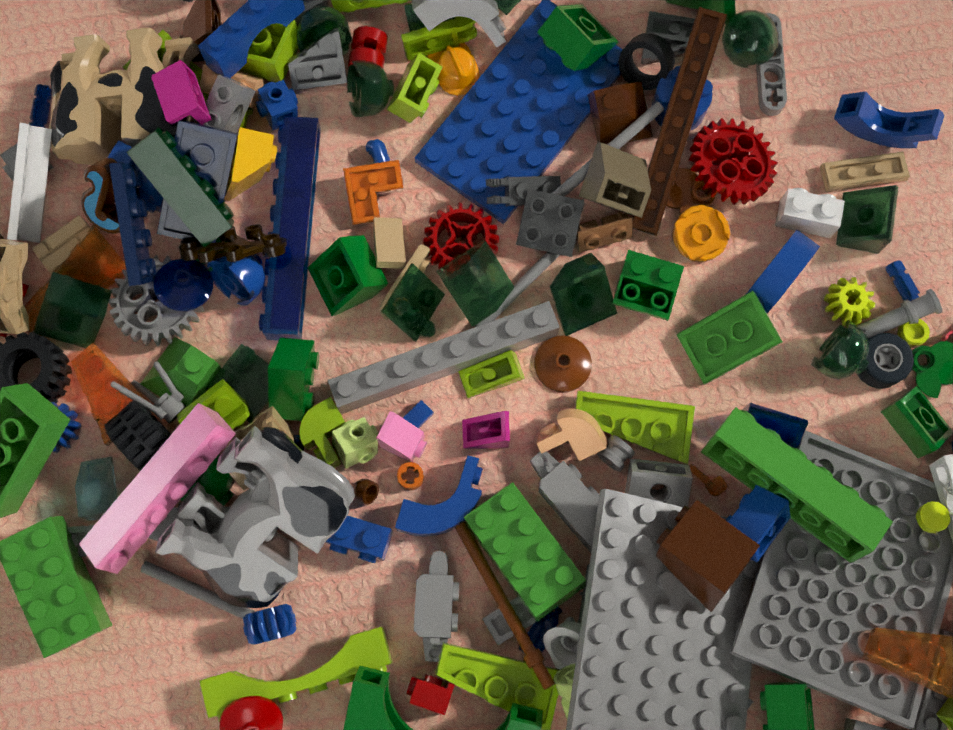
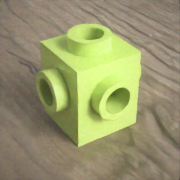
(355, 442)

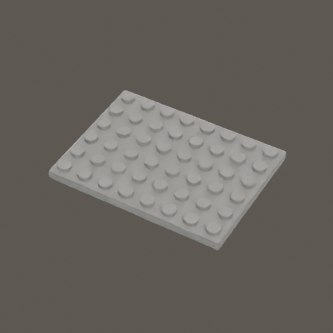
(816, 609)
(645, 641)

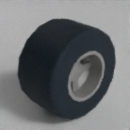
(894, 356)

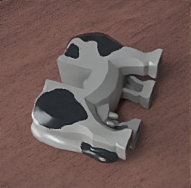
(240, 543)

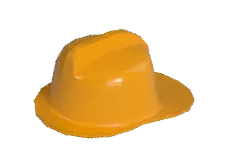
(458, 69)

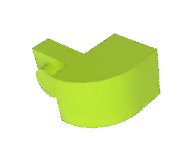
(318, 427)

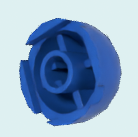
(241, 278)

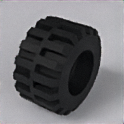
(53, 364)
(136, 433)

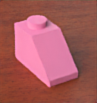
(401, 438)

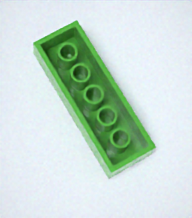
(815, 498)

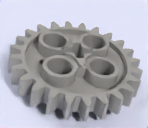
(164, 326)

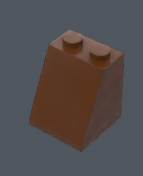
(705, 553)

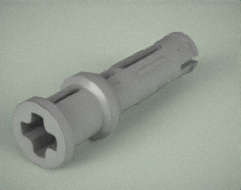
(909, 312)

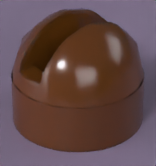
(369, 496)

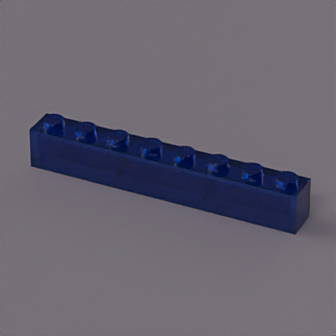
(292, 220)

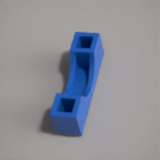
(228, 46)

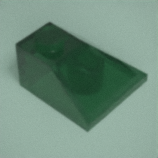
(582, 294)

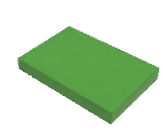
(729, 337)

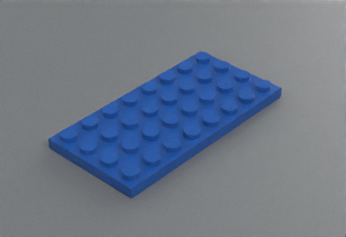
(515, 116)

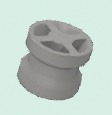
(616, 453)

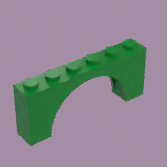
(373, 709)

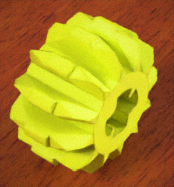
(860, 298)

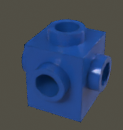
(276, 102)

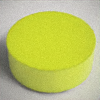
(914, 334)
(933, 517)

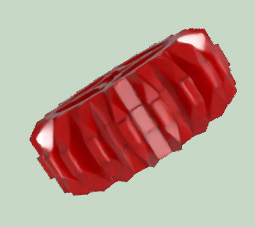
(449, 220)

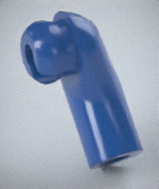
(377, 150)

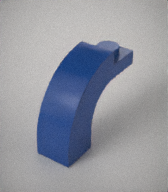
(872, 122)
(784, 269)
(441, 518)

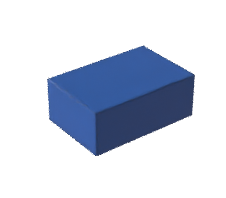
(418, 414)

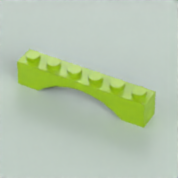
(361, 649)

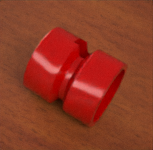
(369, 45)

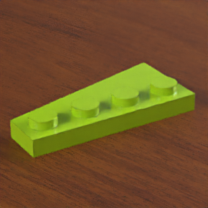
(647, 423)
(497, 679)

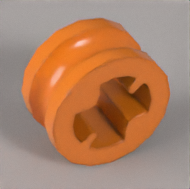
(403, 470)

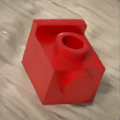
(430, 693)

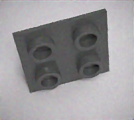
(550, 222)

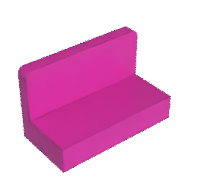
(180, 94)

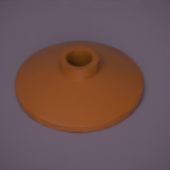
(560, 377)

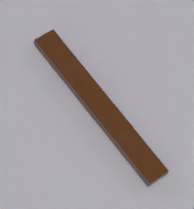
(680, 116)

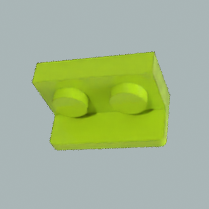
(223, 400)

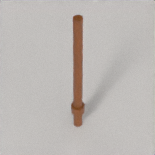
(533, 656)

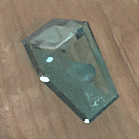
(95, 488)

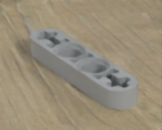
(776, 65)

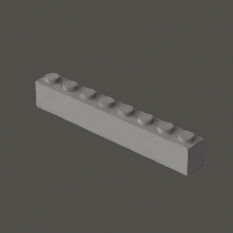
(443, 357)

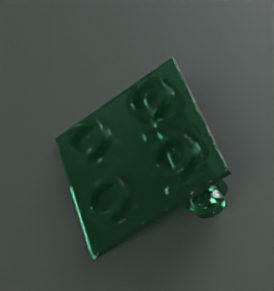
(414, 304)
(248, 377)

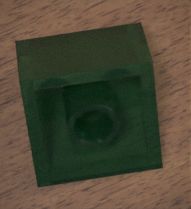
(476, 282)
(72, 310)

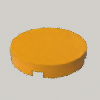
(701, 233)

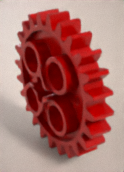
(732, 161)

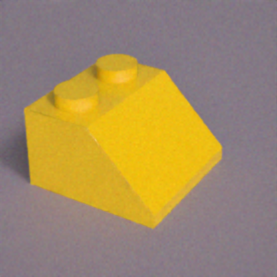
(251, 159)

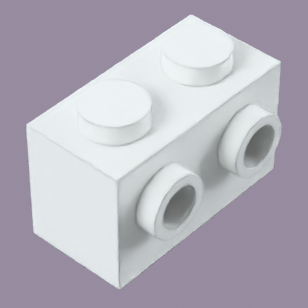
(810, 212)

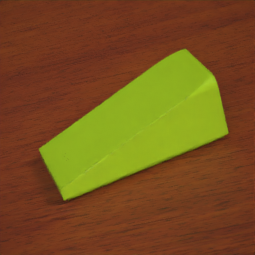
(491, 374)

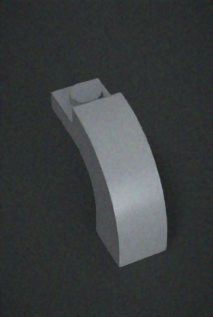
(482, 11)

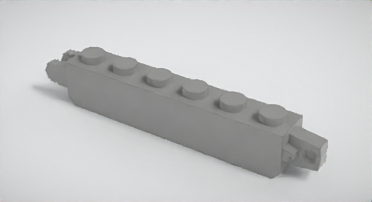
(568, 495)

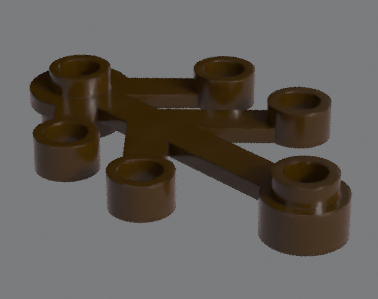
(236, 247)

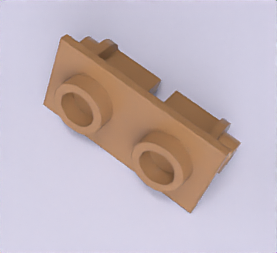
(613, 229)

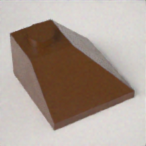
(201, 22)
(616, 109)

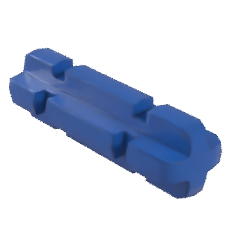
(902, 281)

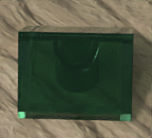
(868, 219)

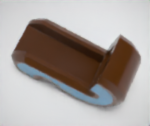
(100, 199)

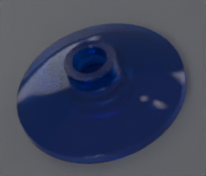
(183, 295)

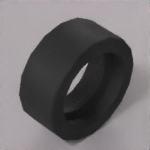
(656, 45)

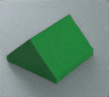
(917, 423)

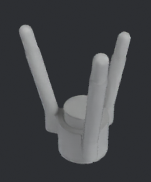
(165, 406)

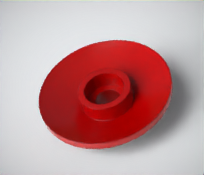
(251, 714)

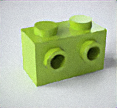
(414, 88)

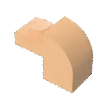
(578, 429)

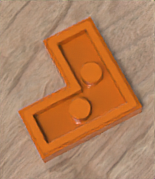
(364, 183)

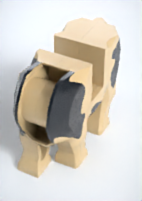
(99, 109)

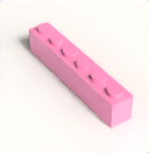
(157, 489)

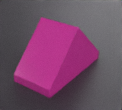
(486, 431)

